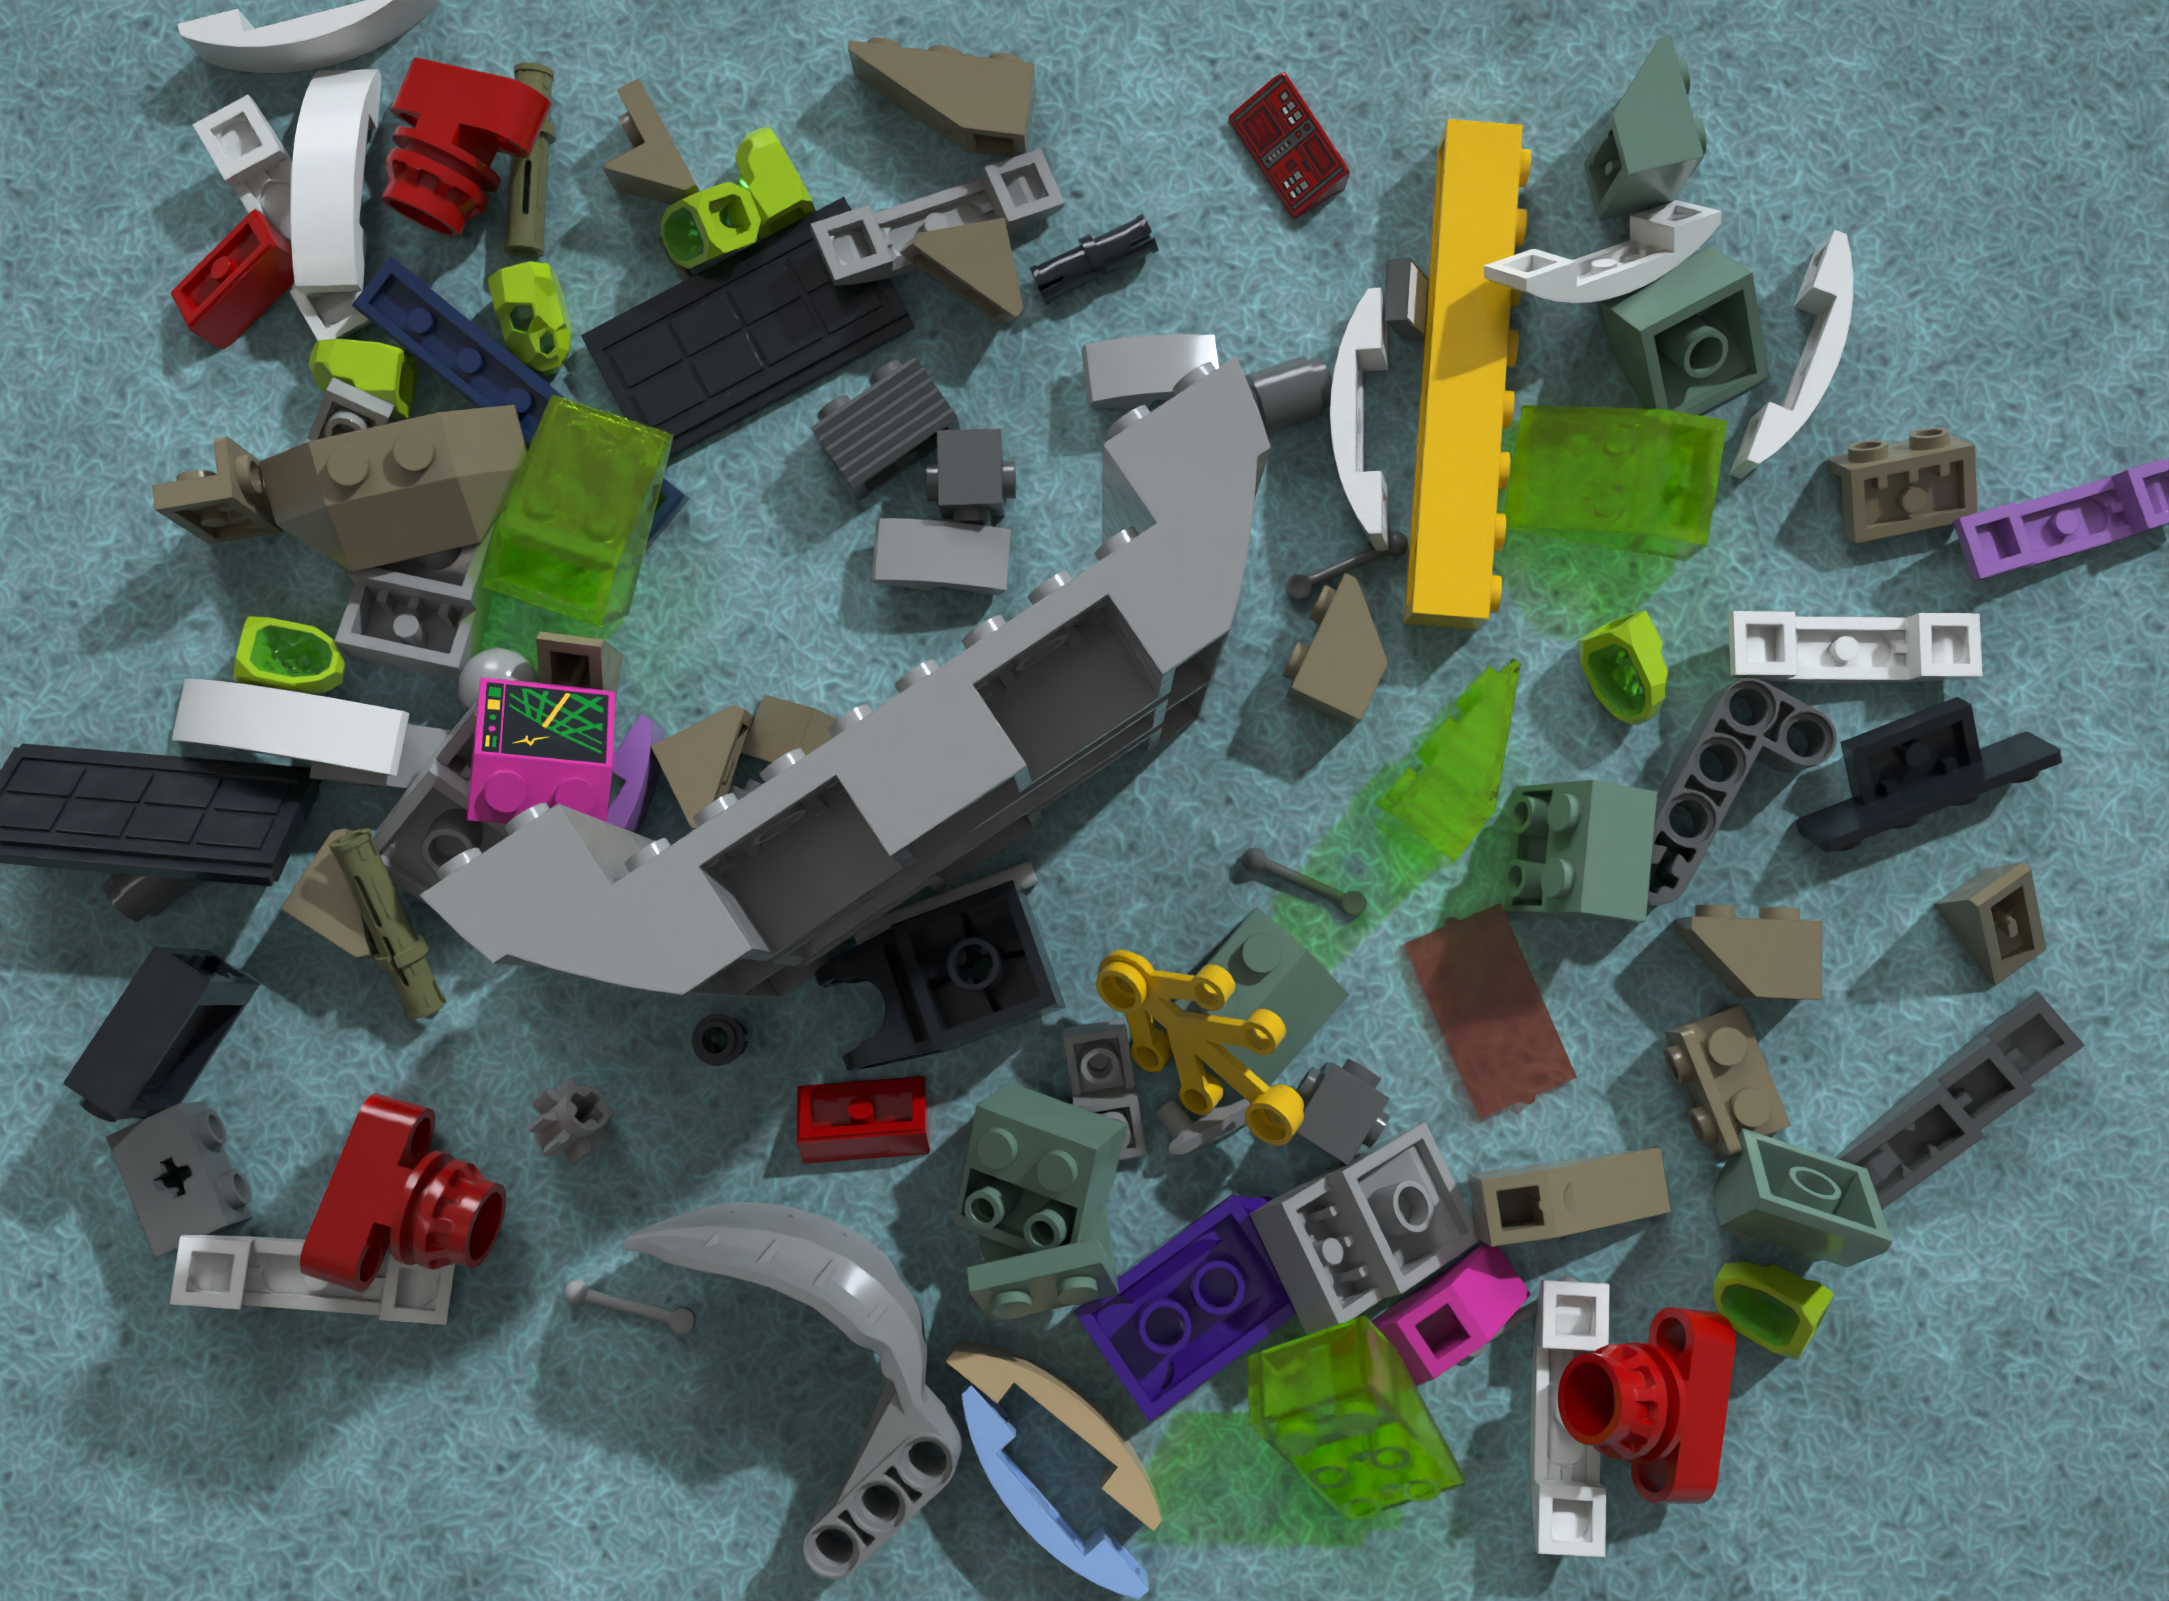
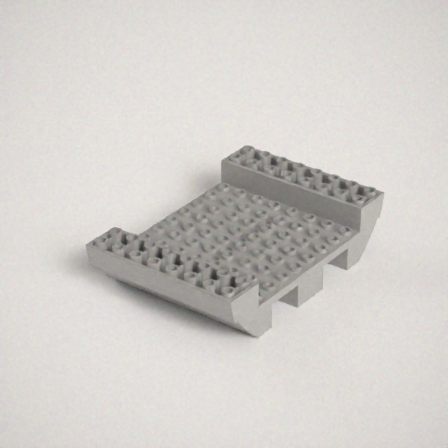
(927, 776)

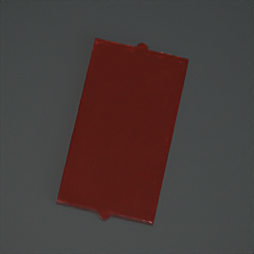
(1489, 1010)

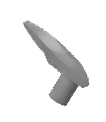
(1191, 1135)

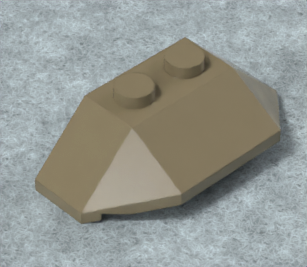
(398, 486)

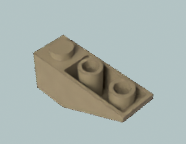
(965, 98)
(1567, 1196)

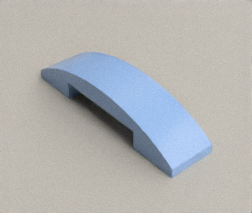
(1099, 1557)

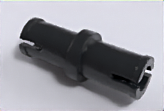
(1094, 259)

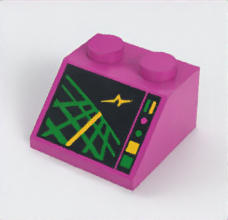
(539, 748)

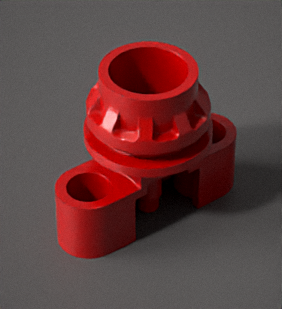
(457, 129)
(394, 1195)
(1657, 1403)

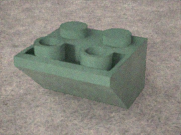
(1649, 139)
(1580, 851)
(1036, 1170)

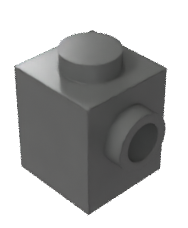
(971, 476)
(1342, 1109)

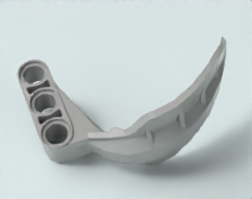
(864, 1297)

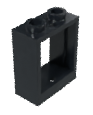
(160, 1034)

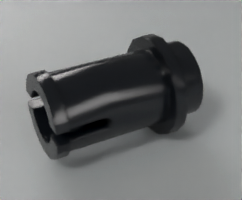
(710, 1052)

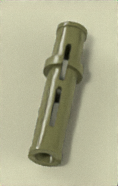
(526, 231)
(398, 946)

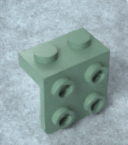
(1022, 1283)

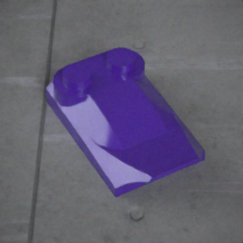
(1189, 1306)

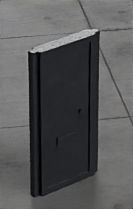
(742, 335)
(151, 814)

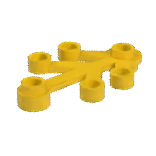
(1139, 991)

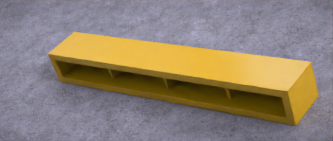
(1465, 378)

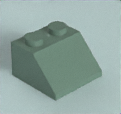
(1689, 334)
(1277, 976)
(1800, 1202)

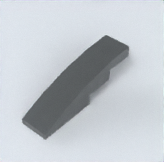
(1961, 1098)

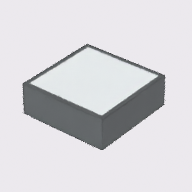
(1406, 299)

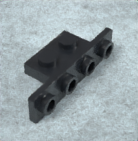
(1918, 769)

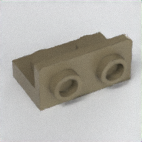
(1905, 484)
(220, 504)
(1724, 1079)

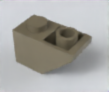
(1343, 659)
(1759, 956)

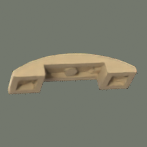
(995, 1371)

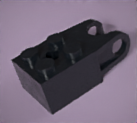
(925, 980)

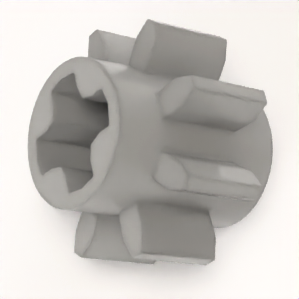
(571, 1121)

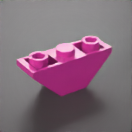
(1453, 1313)

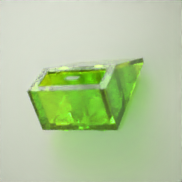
(1616, 477)
(579, 513)
(1458, 784)
(1350, 1420)

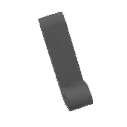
(1737, 749)

